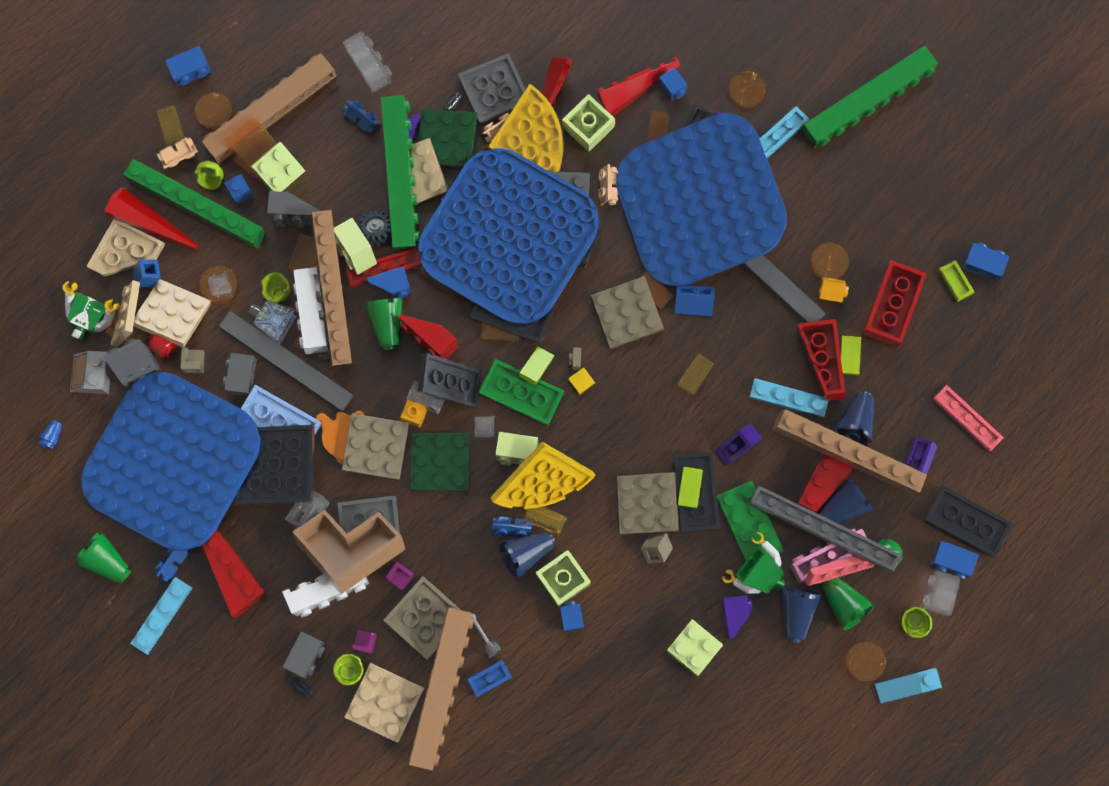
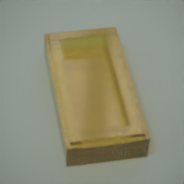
(170, 125)
(695, 374)
(546, 519)

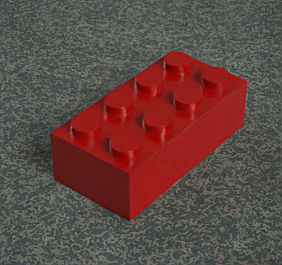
(894, 304)

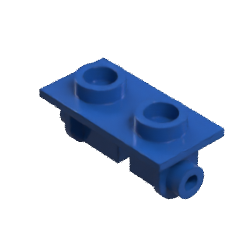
(367, 119)
(502, 527)
(166, 566)

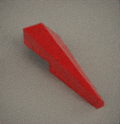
(555, 78)
(625, 92)
(132, 211)

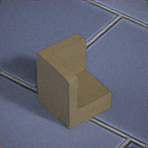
(192, 360)
(657, 548)

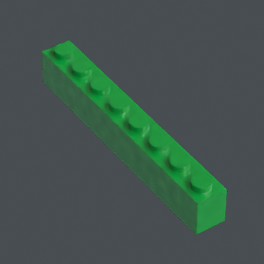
(870, 96)
(399, 172)
(194, 204)

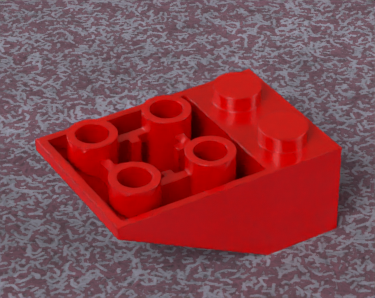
(429, 335)

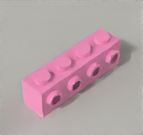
(818, 557)

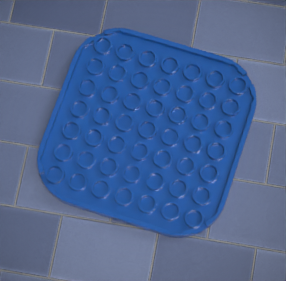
(701, 200)
(508, 235)
(171, 461)

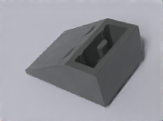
(289, 210)
(132, 362)

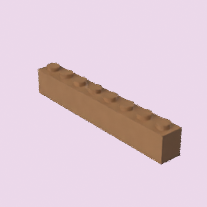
(273, 103)
(331, 287)
(849, 452)
(440, 689)

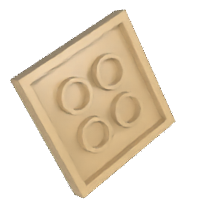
(171, 313)
(384, 702)

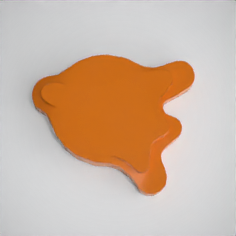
(336, 433)

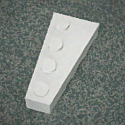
(310, 310)
(317, 594)

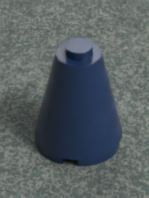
(858, 419)
(845, 504)
(525, 552)
(798, 612)

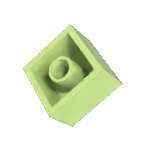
(588, 123)
(277, 168)
(354, 246)
(514, 448)
(563, 578)
(694, 648)

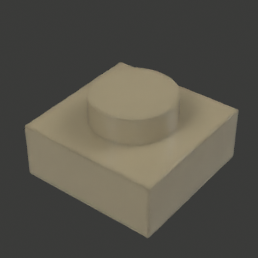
(575, 359)

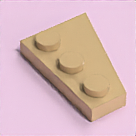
(427, 172)
(126, 313)

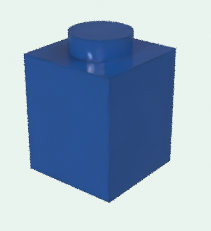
(673, 84)
(239, 189)
(147, 273)
(571, 616)

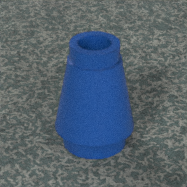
(50, 435)

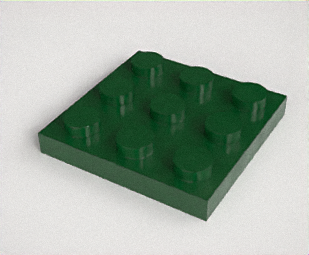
(450, 134)
(440, 462)

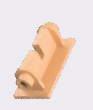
(492, 129)
(185, 150)
(607, 178)

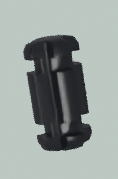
(453, 102)
(301, 687)

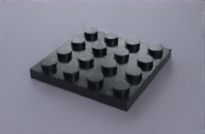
(282, 468)

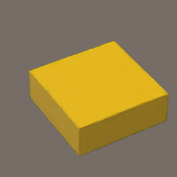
(581, 381)

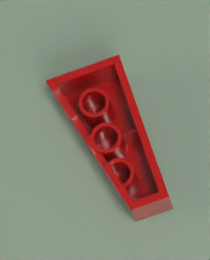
(823, 352)
(823, 482)
(234, 578)

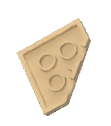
(122, 249)

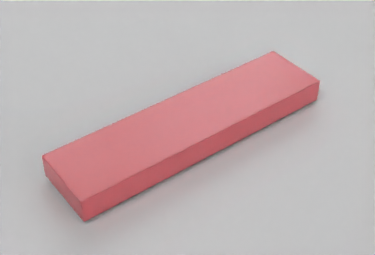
(968, 418)
(836, 569)

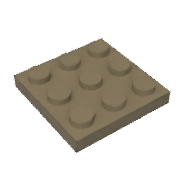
(627, 312)
(375, 446)
(647, 503)
(421, 617)

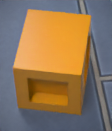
(833, 289)
(413, 413)

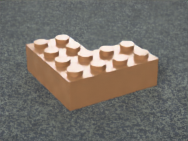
(349, 556)

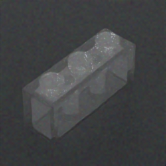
(368, 61)

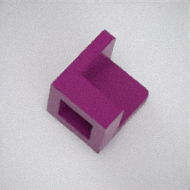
(400, 576)
(365, 641)

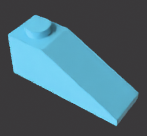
(908, 685)

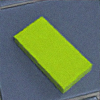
(956, 281)
(850, 354)
(536, 365)
(690, 487)

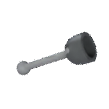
(491, 647)

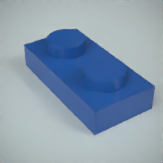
(489, 678)

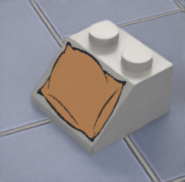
(90, 373)

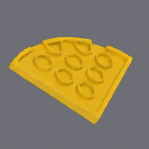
(533, 131)
(542, 479)

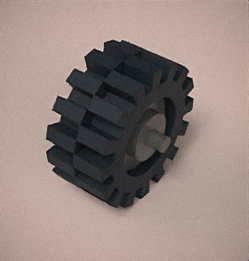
(376, 227)

